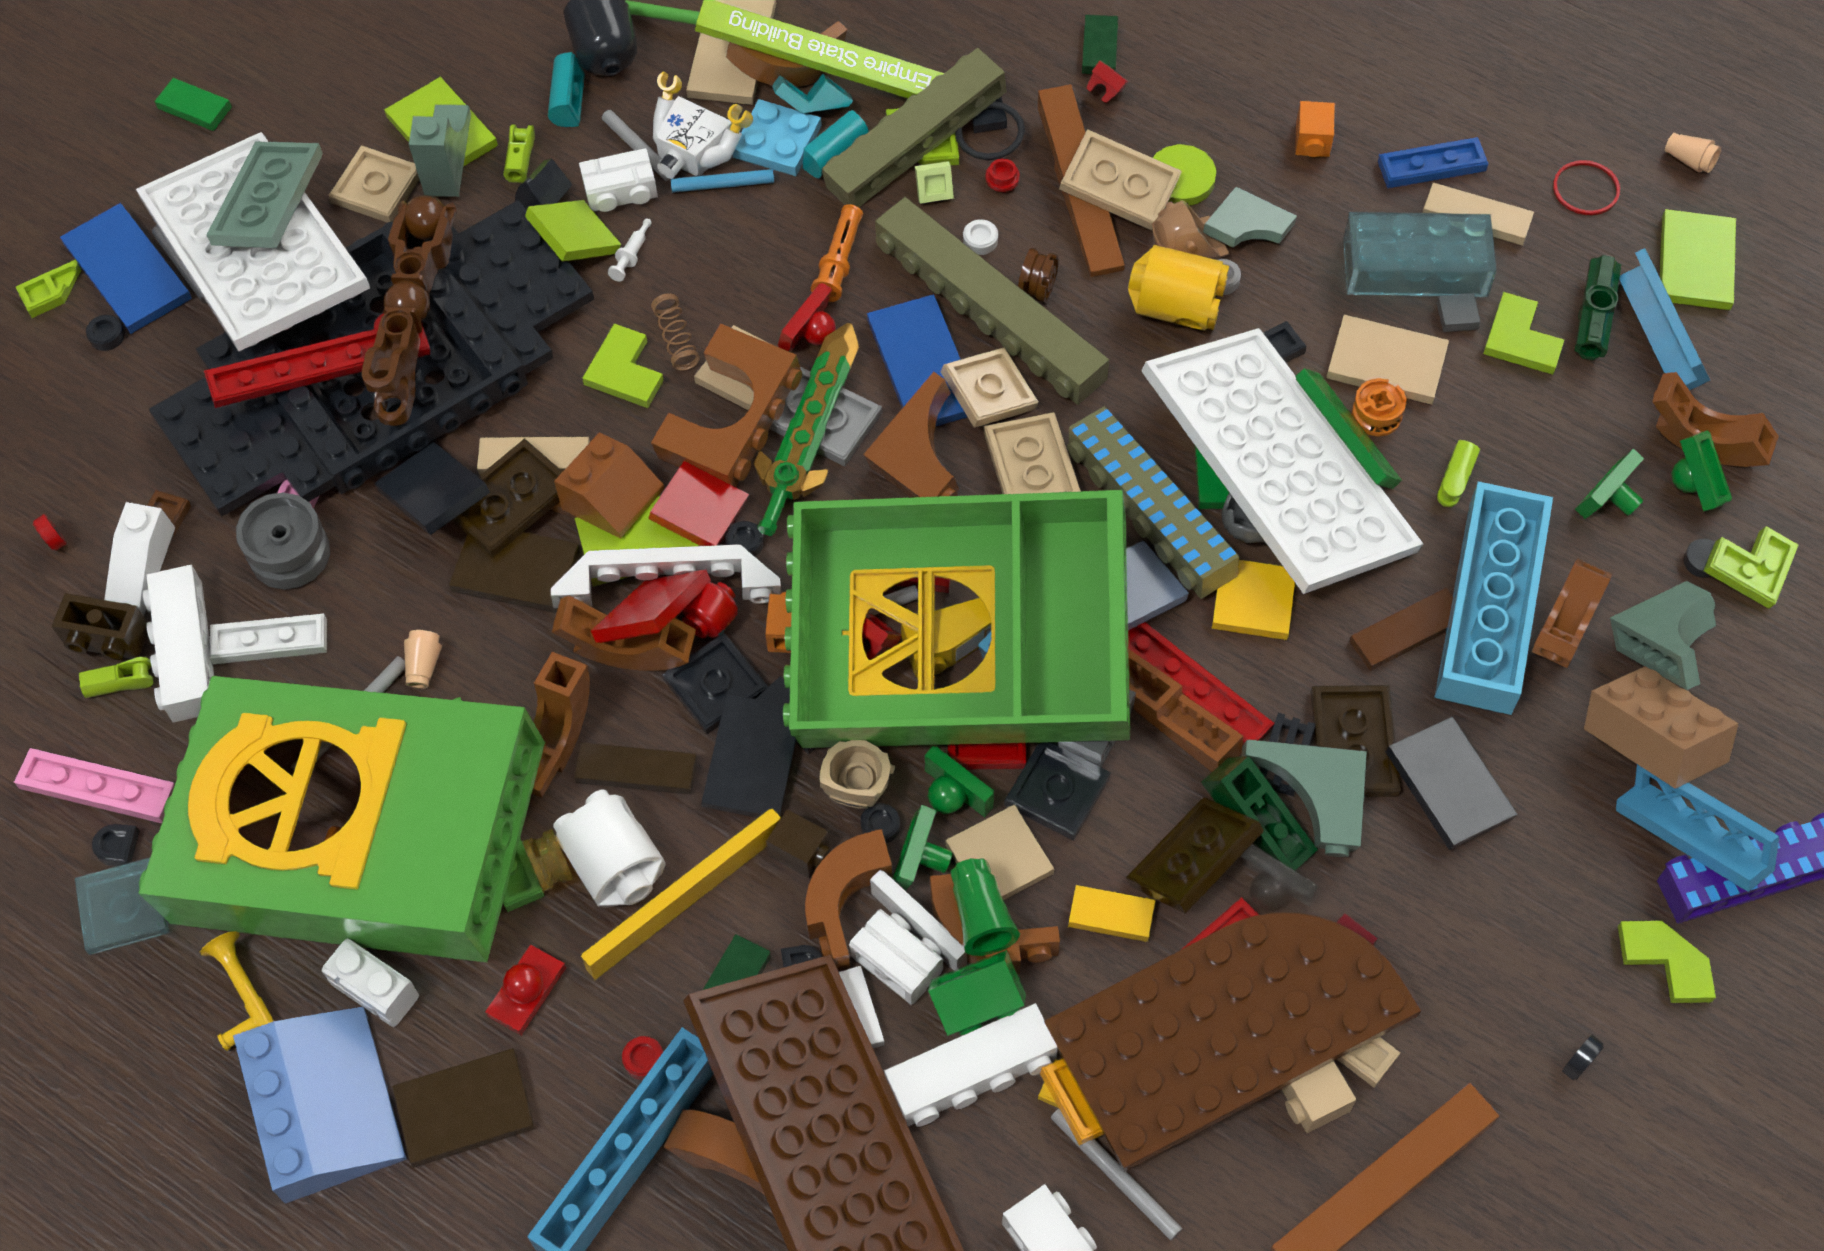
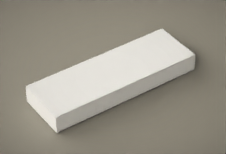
(268, 638)
(920, 921)

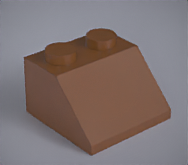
(607, 486)

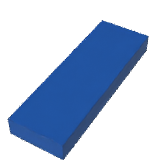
(1432, 162)

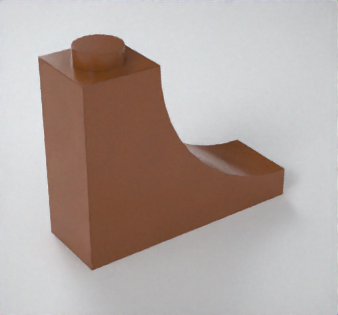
(907, 449)

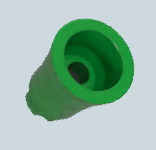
(981, 909)

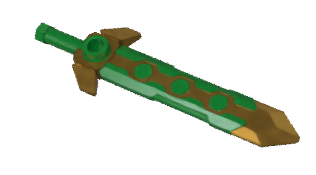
(791, 470)

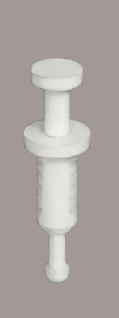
(627, 256)

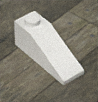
(137, 550)

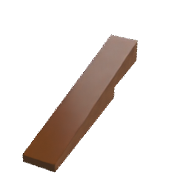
(1091, 223)
(1179, 718)
(1393, 1175)

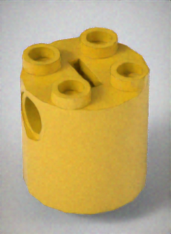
(1178, 287)

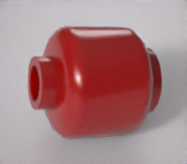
(711, 610)

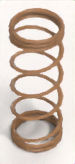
(665, 311)

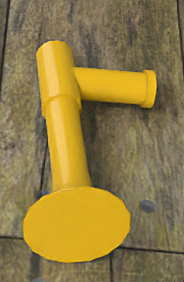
(223, 950)

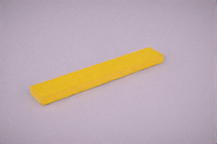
(679, 895)

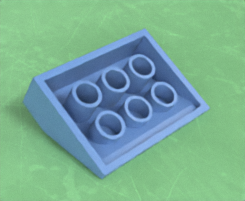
(319, 1101)

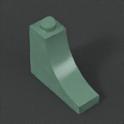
(440, 148)
(1663, 629)
(1327, 782)

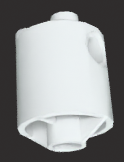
(609, 850)

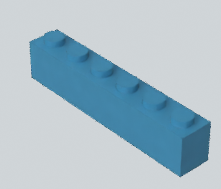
(624, 1148)

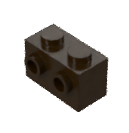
(100, 627)

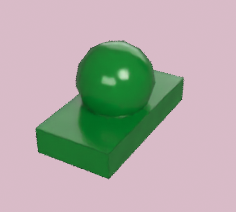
(1701, 471)
(955, 785)

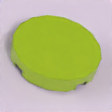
(1197, 172)

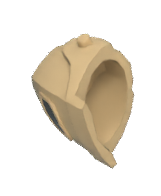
(855, 773)

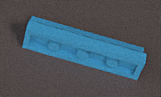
(1662, 322)
(1699, 832)

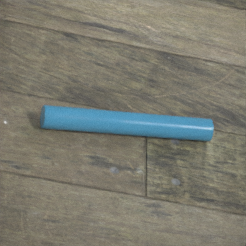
(722, 180)

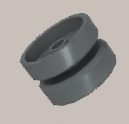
(283, 540)

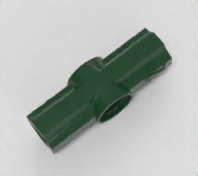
(1597, 307)

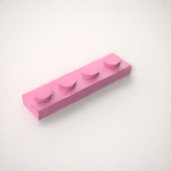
(94, 785)

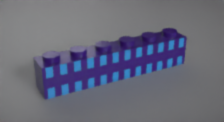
(1697, 890)

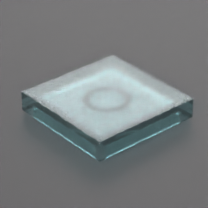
(114, 911)

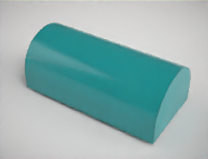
(566, 91)
(832, 142)

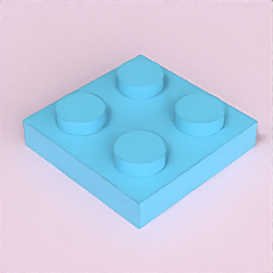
(777, 137)

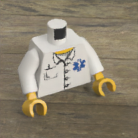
(691, 135)

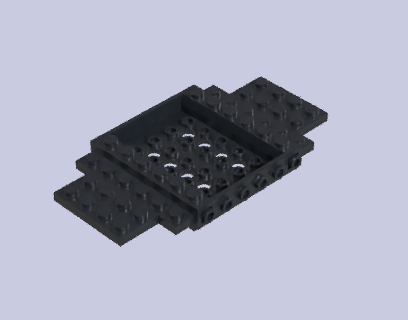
(480, 333)

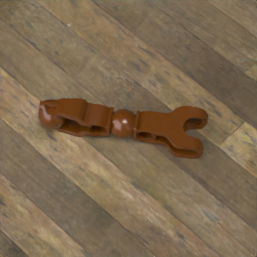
(393, 358)

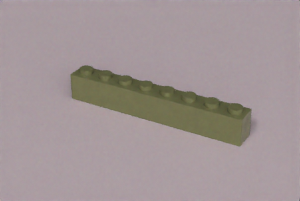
(991, 301)

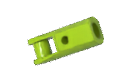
(518, 153)
(1457, 473)
(112, 679)

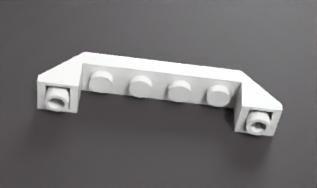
(650, 562)

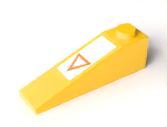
(956, 633)

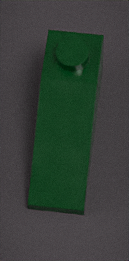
(1245, 790)

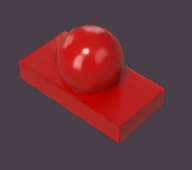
(809, 321)
(525, 989)

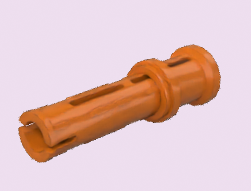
(832, 276)

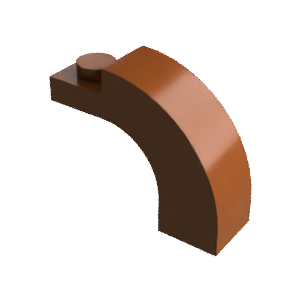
(768, 67)
(1737, 438)
(1572, 613)
(642, 653)
(560, 713)
(834, 882)
(1033, 943)
(711, 1144)

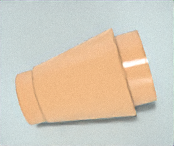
(1694, 152)
(421, 655)

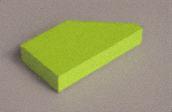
(49, 289)

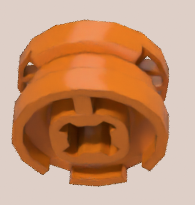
(1368, 408)

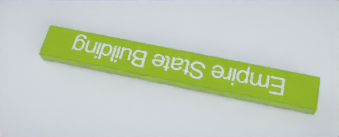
(813, 49)

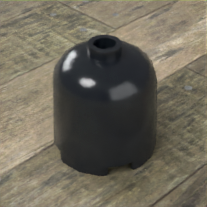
(601, 35)

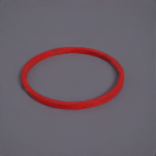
(1577, 210)

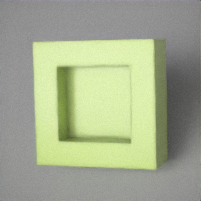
(934, 182)

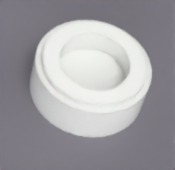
(980, 236)

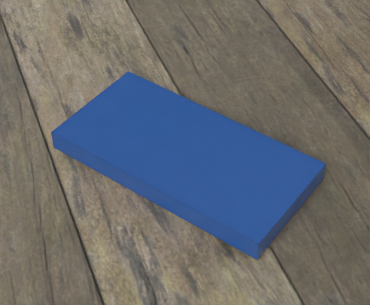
(125, 268)
(914, 346)

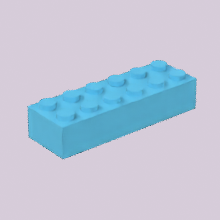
(1494, 598)

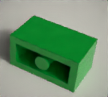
(977, 994)

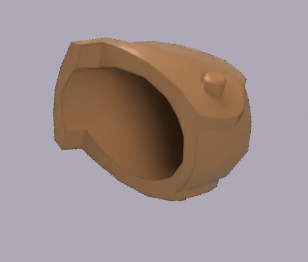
(1182, 230)

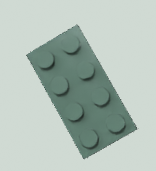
(265, 194)

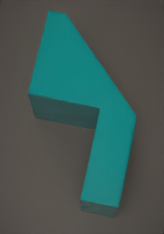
(822, 96)

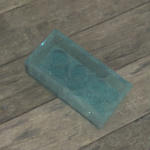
(1419, 254)

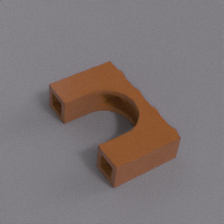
(729, 450)

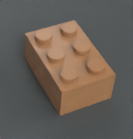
(1660, 726)

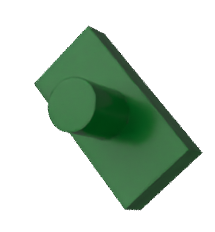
(1614, 488)
(919, 851)

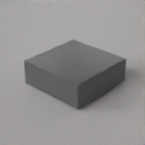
(1458, 312)

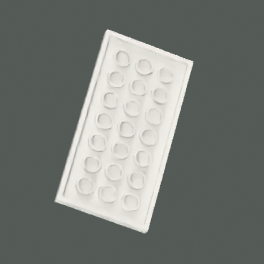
(250, 287)
(1281, 460)

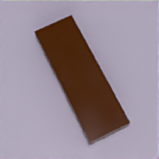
(1403, 630)

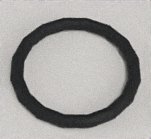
(997, 155)

